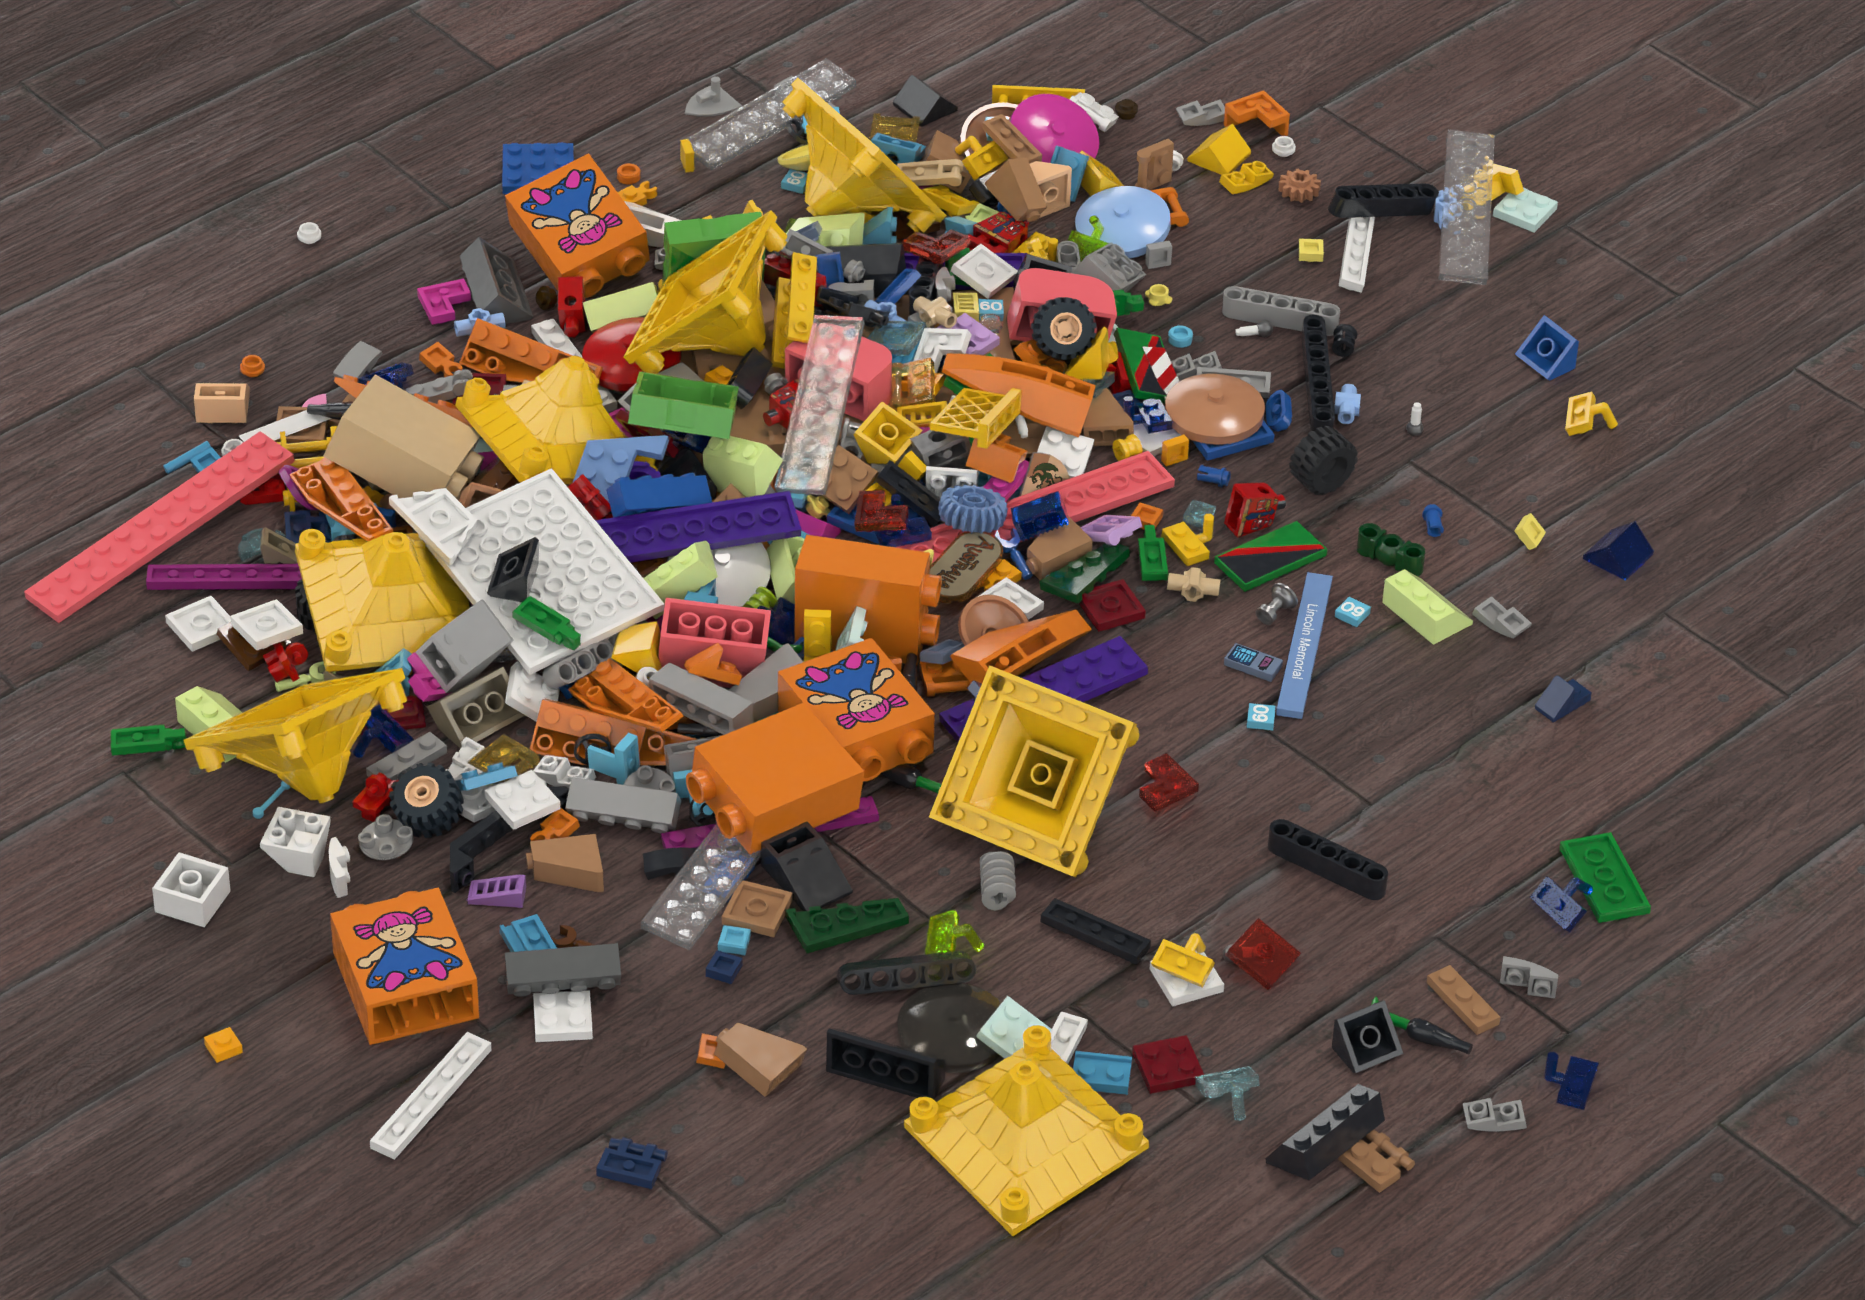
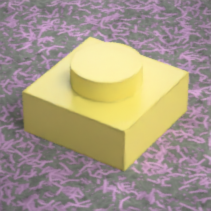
(1311, 250)
(1530, 531)

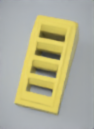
(967, 304)

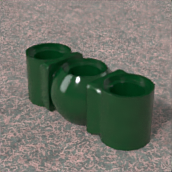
(1390, 549)

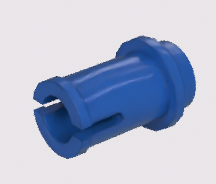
(1215, 475)
(1432, 515)

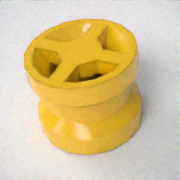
(1127, 448)

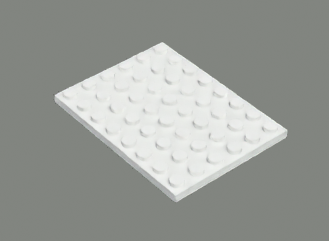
(576, 573)

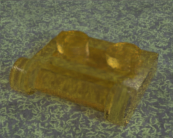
(885, 124)
(920, 383)
(506, 751)

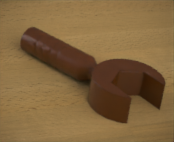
(570, 940)

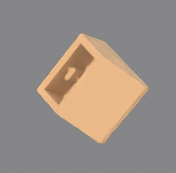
(221, 403)

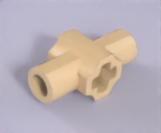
(935, 312)
(1193, 584)

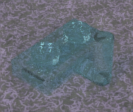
(1233, 1081)

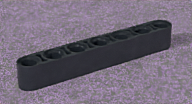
(1317, 372)

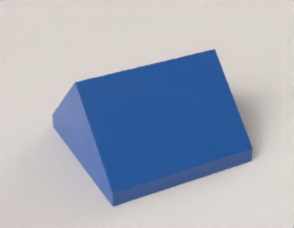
(1549, 349)

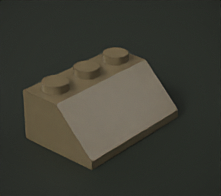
(475, 709)

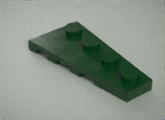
(1083, 573)
(834, 926)

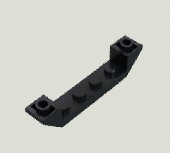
(479, 838)

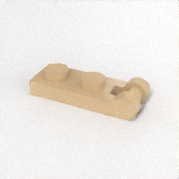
(934, 172)

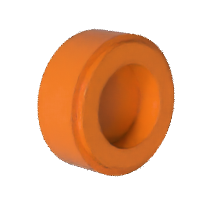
(628, 173)

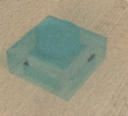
(1195, 513)

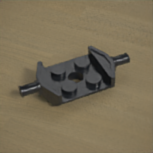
(848, 306)
(684, 463)

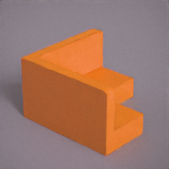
(1259, 106)
(998, 460)

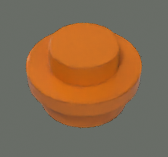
(252, 366)

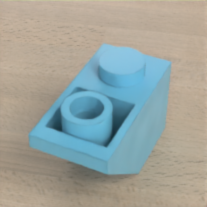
(880, 228)

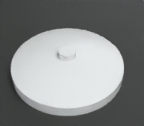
(740, 572)

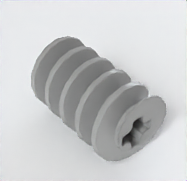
(997, 880)

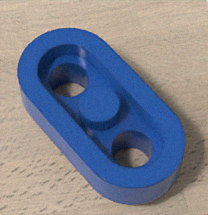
(1279, 411)

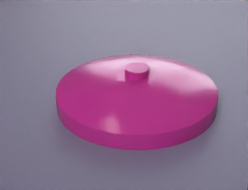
(1054, 122)

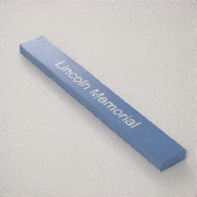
(1304, 646)

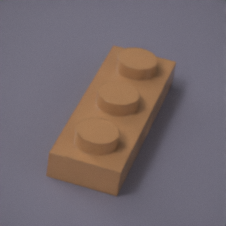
(1010, 139)
(1463, 1000)

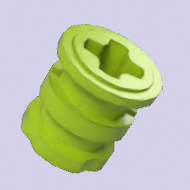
(762, 598)

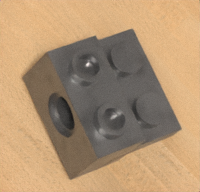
(941, 450)

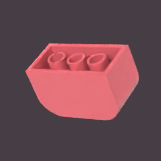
(1040, 285)
(870, 379)
(695, 626)

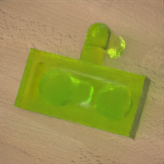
(1086, 243)
(945, 930)

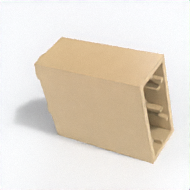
(404, 443)

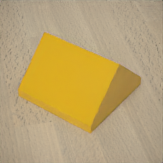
(1221, 151)
(1098, 177)
(1094, 361)
(885, 435)
(638, 646)

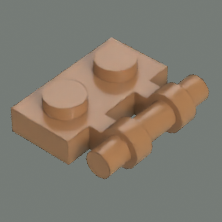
(1373, 1167)

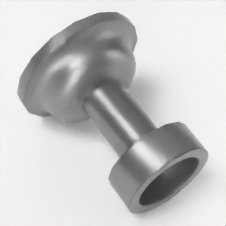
(1282, 597)

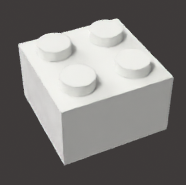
(191, 889)

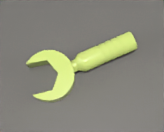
(315, 675)

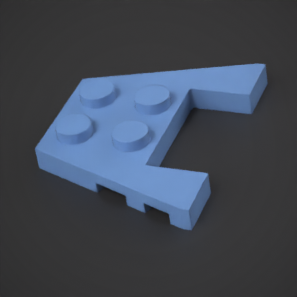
(614, 458)

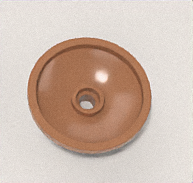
(988, 614)

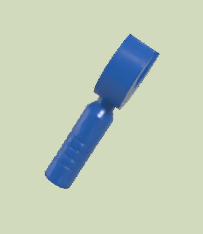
(1010, 547)

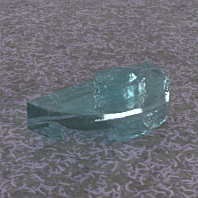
(251, 544)

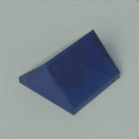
(1621, 551)

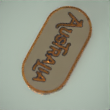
(966, 565)

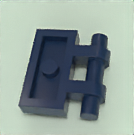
(299, 521)
(631, 1162)

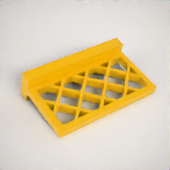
(980, 410)

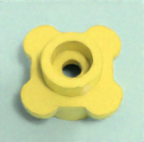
(1158, 295)
(817, 506)

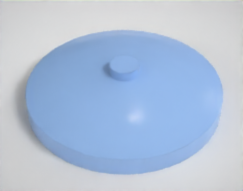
(1129, 218)

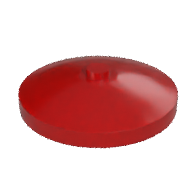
(607, 349)

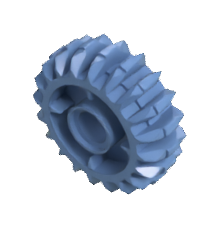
(972, 509)

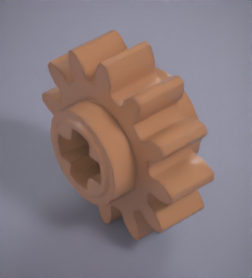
(1299, 185)

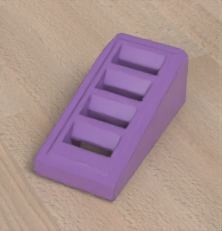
(507, 891)

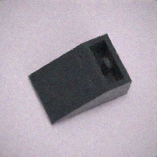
(805, 867)

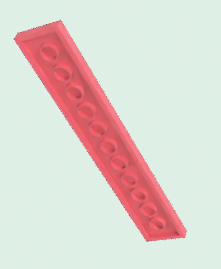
(1082, 495)
(158, 527)

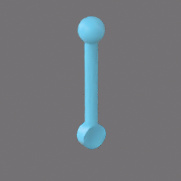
(259, 811)

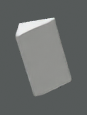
(803, 245)

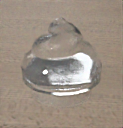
(992, 323)

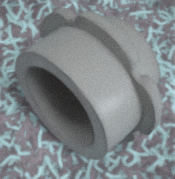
(854, 271)
(774, 382)

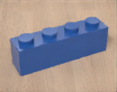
(657, 494)

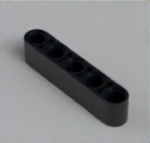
(1383, 200)
(926, 283)
(1327, 859)
(918, 978)

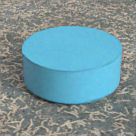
(1180, 336)

